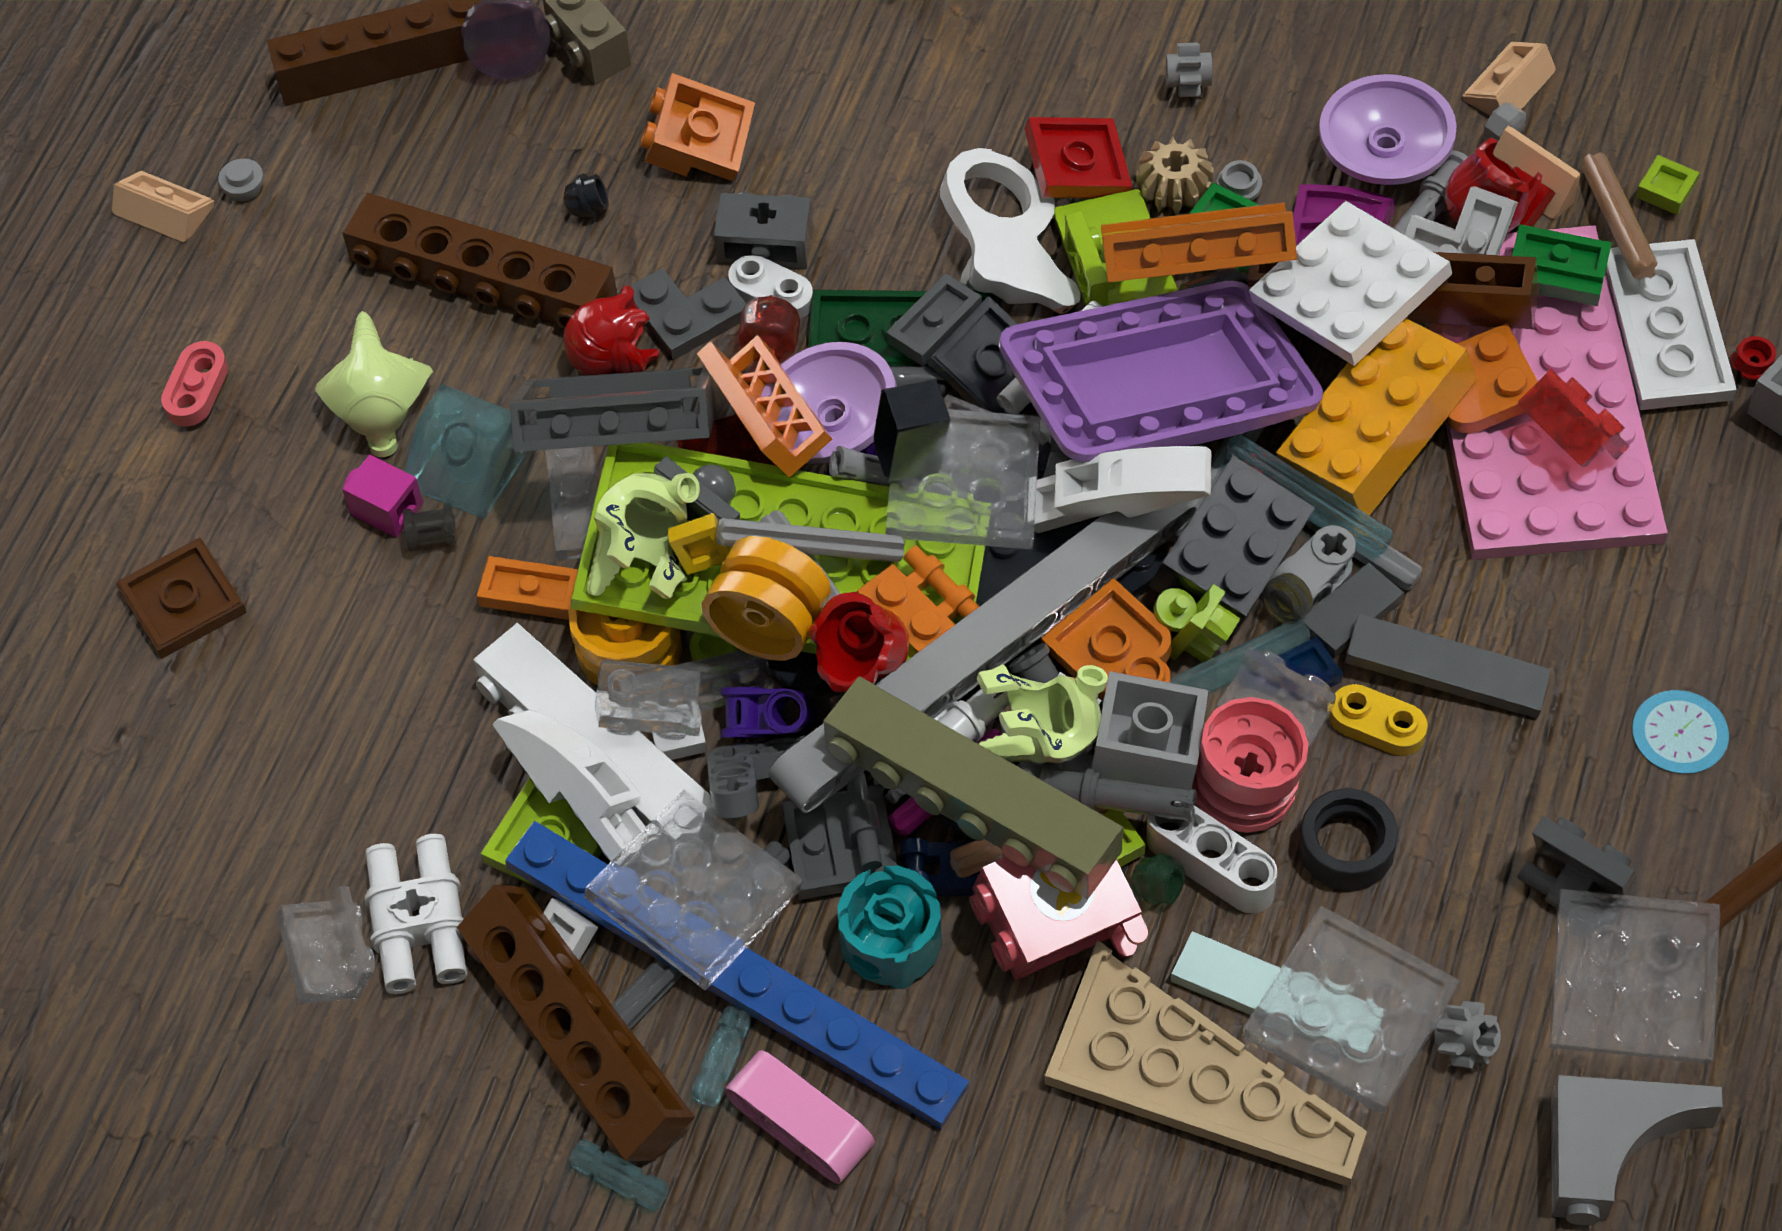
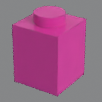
(380, 494)

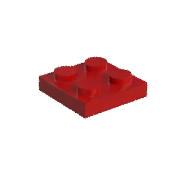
(1077, 157)

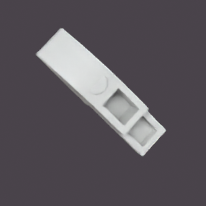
(1122, 482)
(575, 769)

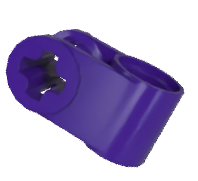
(758, 712)

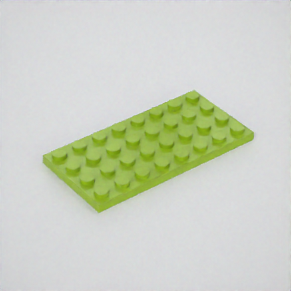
(760, 489)

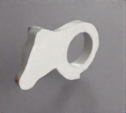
(1005, 249)

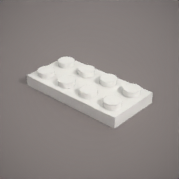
(1670, 329)

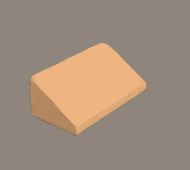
(1511, 77)
(1532, 158)
(160, 205)

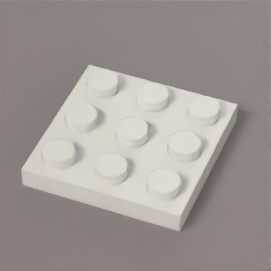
(1351, 282)

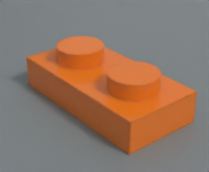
(527, 587)

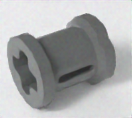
(1035, 665)

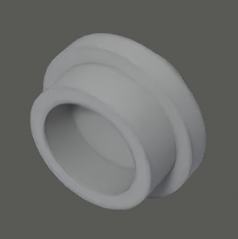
(1241, 178)
(241, 179)

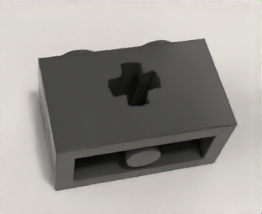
(765, 227)

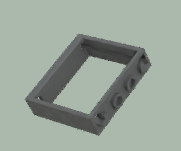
(613, 409)

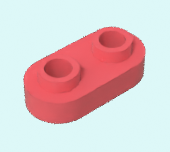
(194, 388)

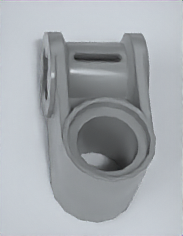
(1322, 561)

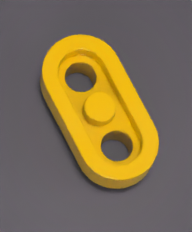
(1377, 720)

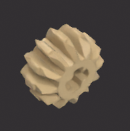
(1174, 175)

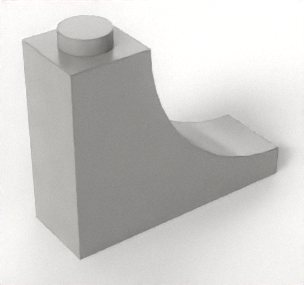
(1603, 1124)

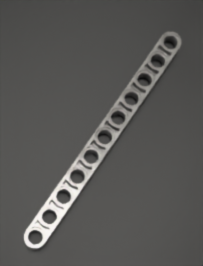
(991, 636)

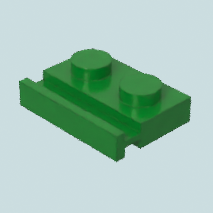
(1567, 264)

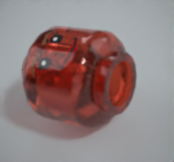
(774, 322)

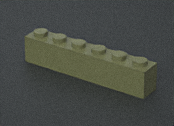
(973, 788)

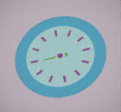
(1680, 731)

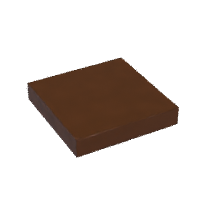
(181, 597)

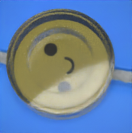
(1287, 598)

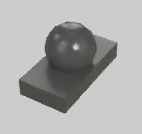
(715, 494)

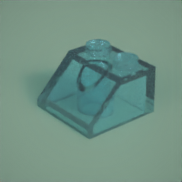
(463, 451)

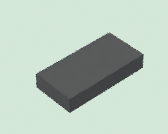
(1363, 593)

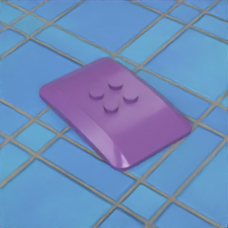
(1160, 371)

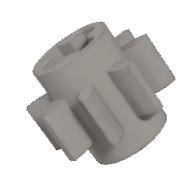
(1188, 69)
(1467, 1034)

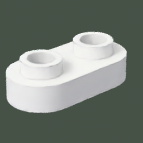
(770, 280)

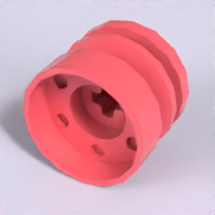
(1250, 764)

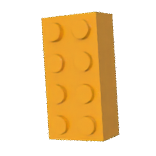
(1380, 414)

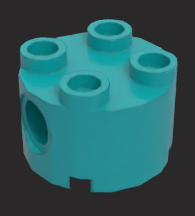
(890, 926)

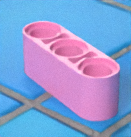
(799, 1116)

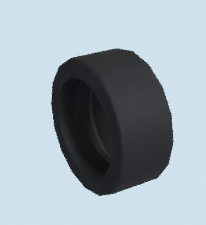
(1356, 805)

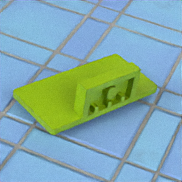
(1082, 239)

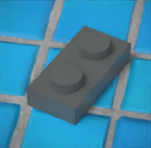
(933, 319)

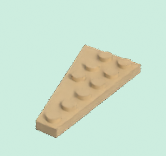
(1177, 1067)

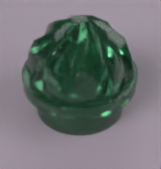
(1158, 879)

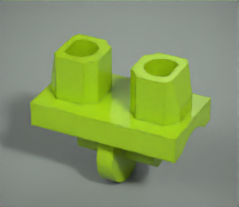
(1199, 625)

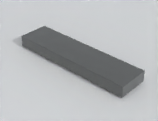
(1448, 666)

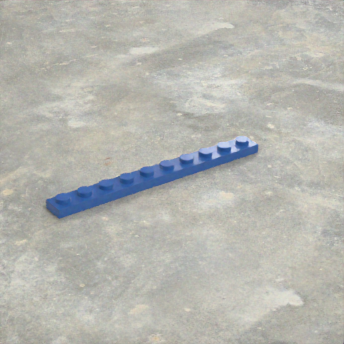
(766, 993)

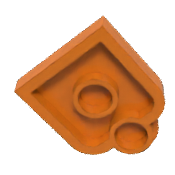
(1501, 381)
(1113, 634)

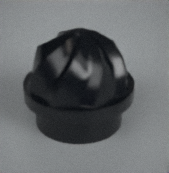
(586, 196)

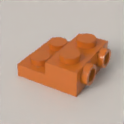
(697, 128)

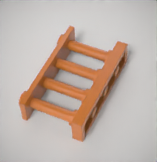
(1198, 242)

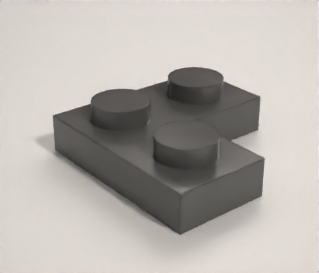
(686, 322)

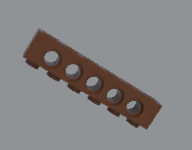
(473, 261)
(521, 954)

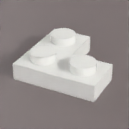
(1479, 228)

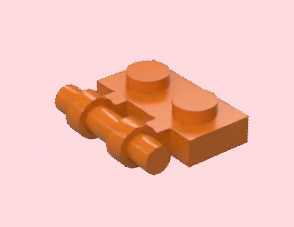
(904, 598)

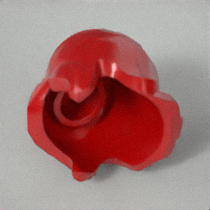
(1493, 175)
(605, 335)
(857, 640)

